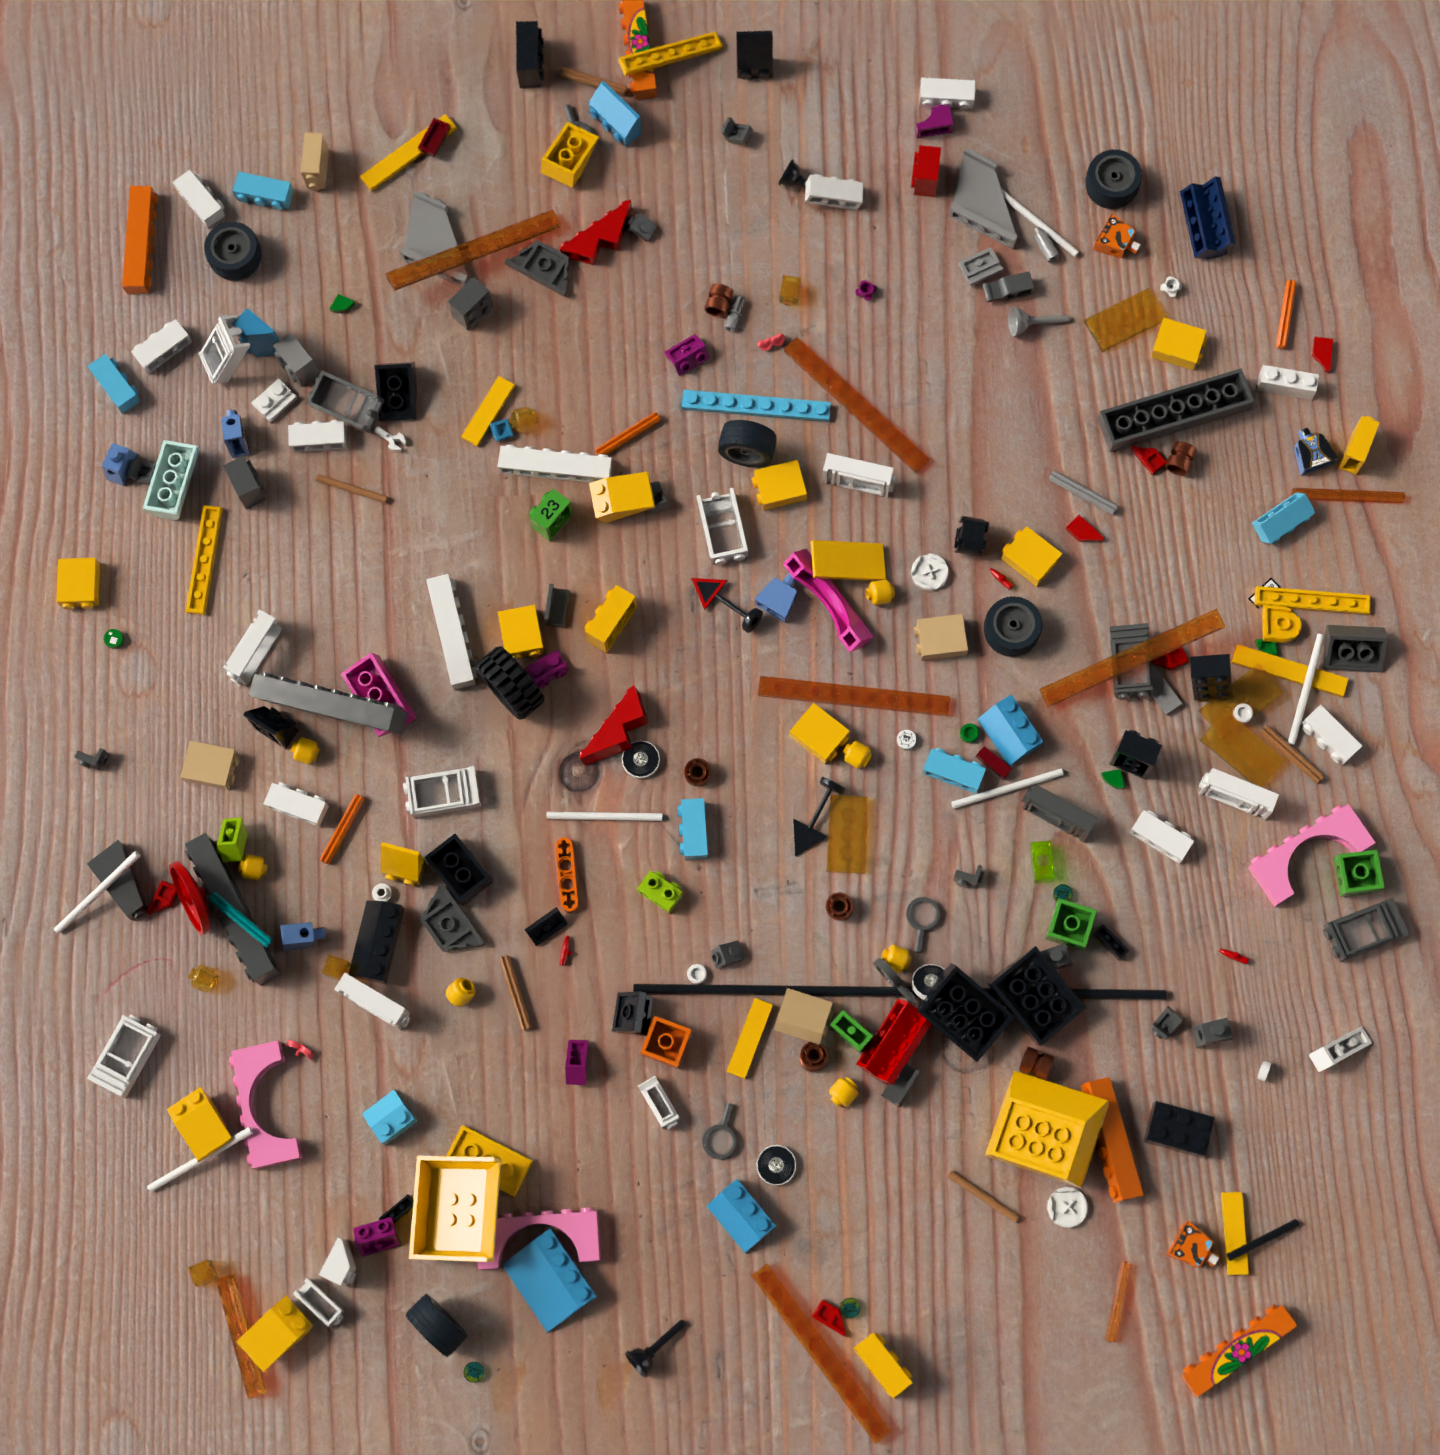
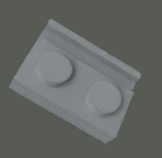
(980, 266)

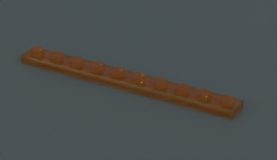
(473, 250)
(856, 405)
(1132, 658)
(854, 696)
(821, 1353)

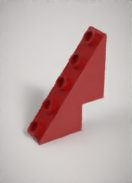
(604, 233)
(613, 734)

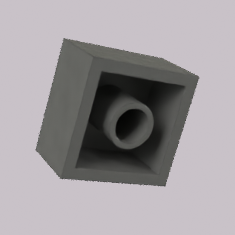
(470, 303)
(245, 481)

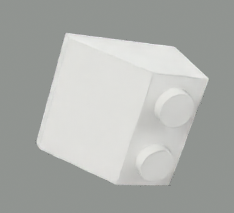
(340, 1264)

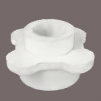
(1170, 281)

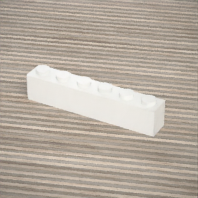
(554, 465)
(451, 632)

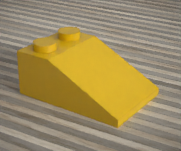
(568, 154)
(621, 496)
(402, 864)
(200, 1124)
(275, 1333)

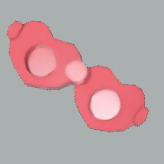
(767, 343)
(301, 1048)

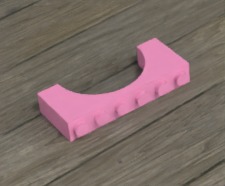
(1272, 869)
(249, 1067)
(579, 1226)

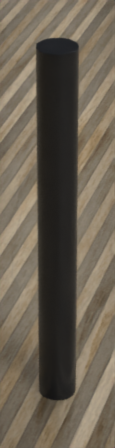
(1262, 1240)

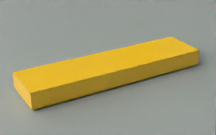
(488, 411)
(749, 1038)
(1234, 1231)

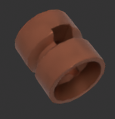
(718, 302)
(1180, 458)
(1036, 1063)

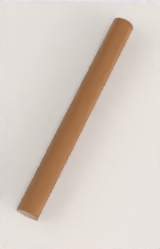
(351, 488)
(983, 1196)

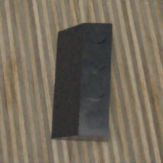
(376, 941)

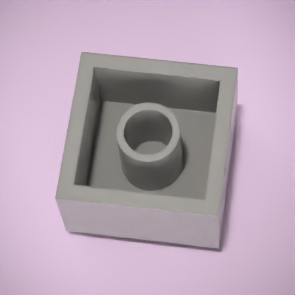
(295, 360)

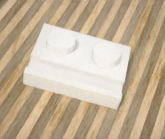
(274, 400)

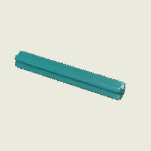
(240, 919)

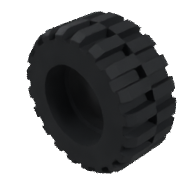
(510, 682)

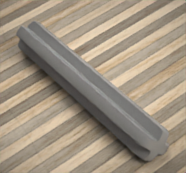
(1083, 492)

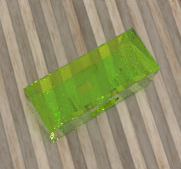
(1042, 873)

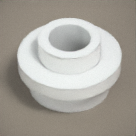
(386, 896)

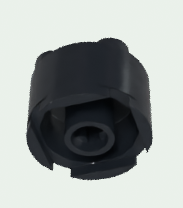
(970, 536)

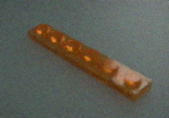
(238, 1326)

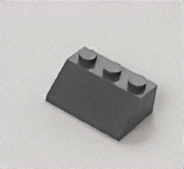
(1355, 648)

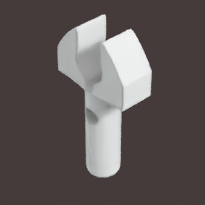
(390, 438)

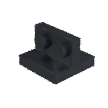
(632, 1013)

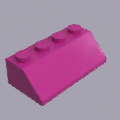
(373, 680)

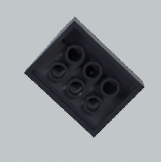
(1036, 996)
(965, 1012)

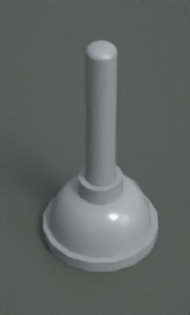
(1019, 320)

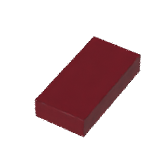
(434, 137)

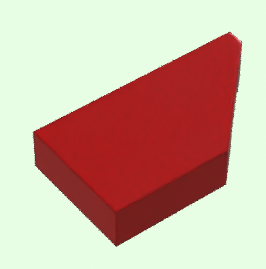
(1323, 352)
(1083, 531)
(1172, 660)
(163, 898)
(829, 1316)

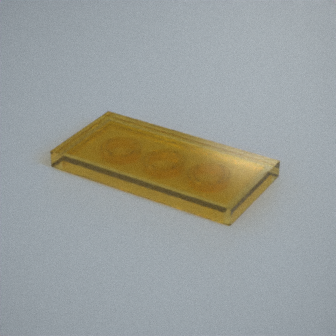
(1125, 319)
(1253, 688)
(1242, 749)
(847, 834)

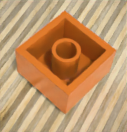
(666, 1042)

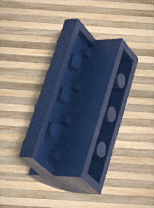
(1207, 219)

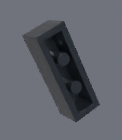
(1111, 942)
(399, 1209)

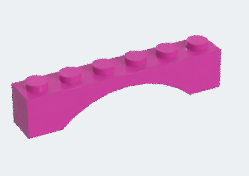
(849, 626)

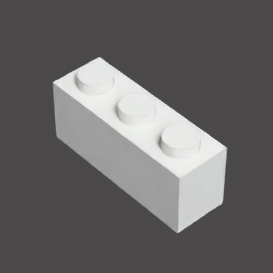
(947, 92)
(834, 192)
(199, 198)
(161, 346)
(1287, 382)
(317, 436)
(1330, 735)
(296, 804)
(1161, 836)

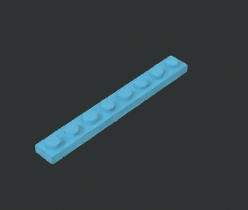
(756, 405)

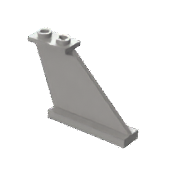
(981, 201)
(430, 234)

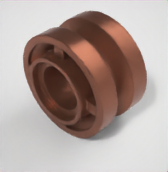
(697, 781)
(833, 899)
(807, 1063)

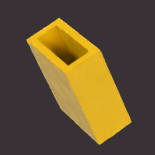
(1179, 344)
(1359, 445)
(779, 485)
(1030, 555)
(78, 583)
(521, 632)
(819, 733)

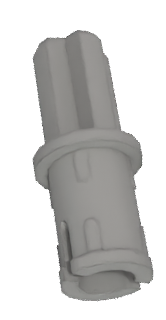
(734, 313)

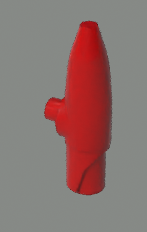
(1001, 578)
(565, 952)
(1234, 956)

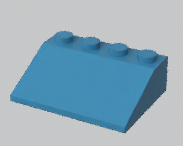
(549, 1280)

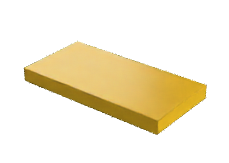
(848, 560)
(513, 1165)

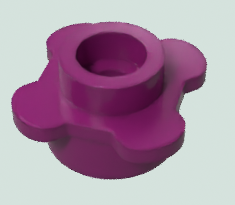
(866, 285)

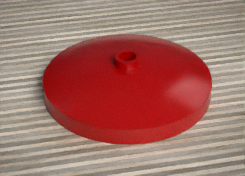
(191, 897)

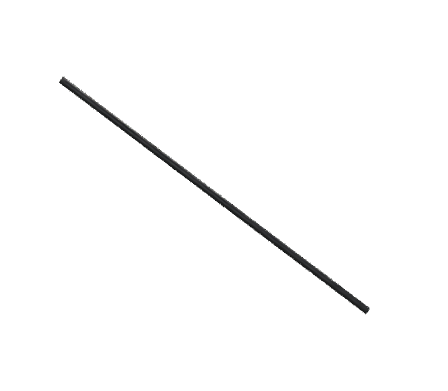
(863, 991)

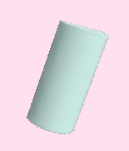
(171, 479)

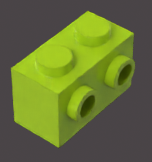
(232, 840)
(660, 891)

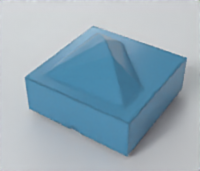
(501, 430)

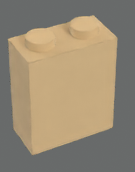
(314, 161)
(941, 637)
(210, 765)
(804, 1016)

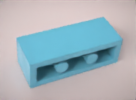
(263, 191)
(114, 383)
(1283, 518)
(954, 770)
(693, 829)

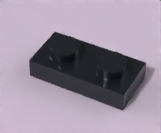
(546, 926)

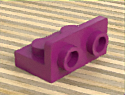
(687, 354)
(547, 668)
(376, 1237)

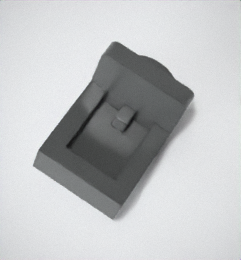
(736, 132)
(640, 226)
(140, 471)
(659, 498)
(86, 760)
(965, 879)
(727, 954)
(1166, 1023)

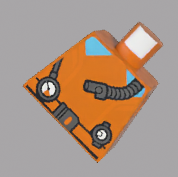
(1116, 238)
(1192, 1247)

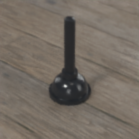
(792, 176)
(642, 1359)

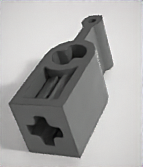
(1009, 287)

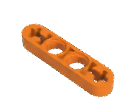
(569, 874)

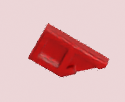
(1149, 458)

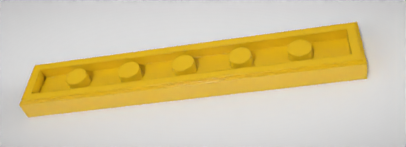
(670, 53)
(398, 159)
(204, 560)
(1313, 600)
(1289, 670)

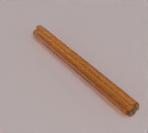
(1351, 495)

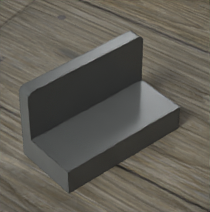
(557, 607)
(896, 1092)

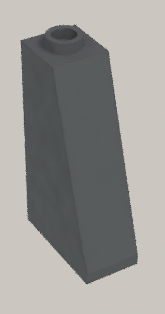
(126, 888)

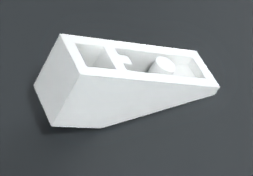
(1340, 1049)

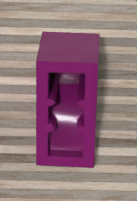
(937, 123)
(576, 1062)

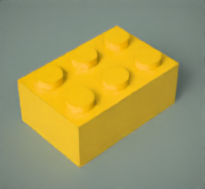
(610, 618)
(883, 1364)

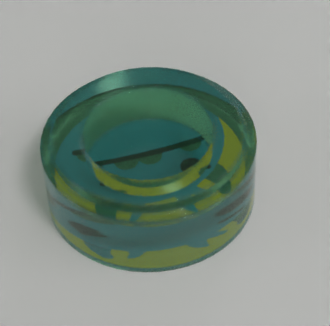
(1063, 892)
(850, 1308)
(474, 1372)

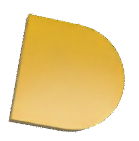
(1280, 624)

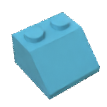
(389, 1117)

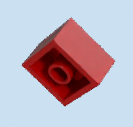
(926, 170)

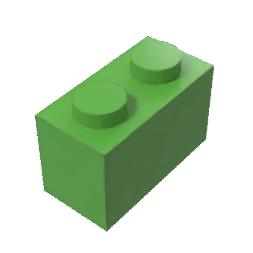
(851, 1031)

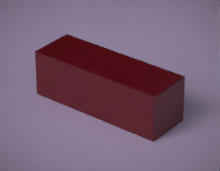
(993, 763)

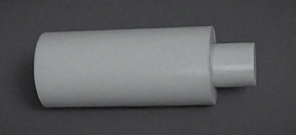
(1045, 245)

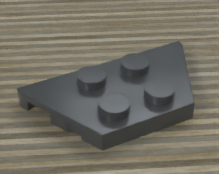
(543, 266)
(448, 923)

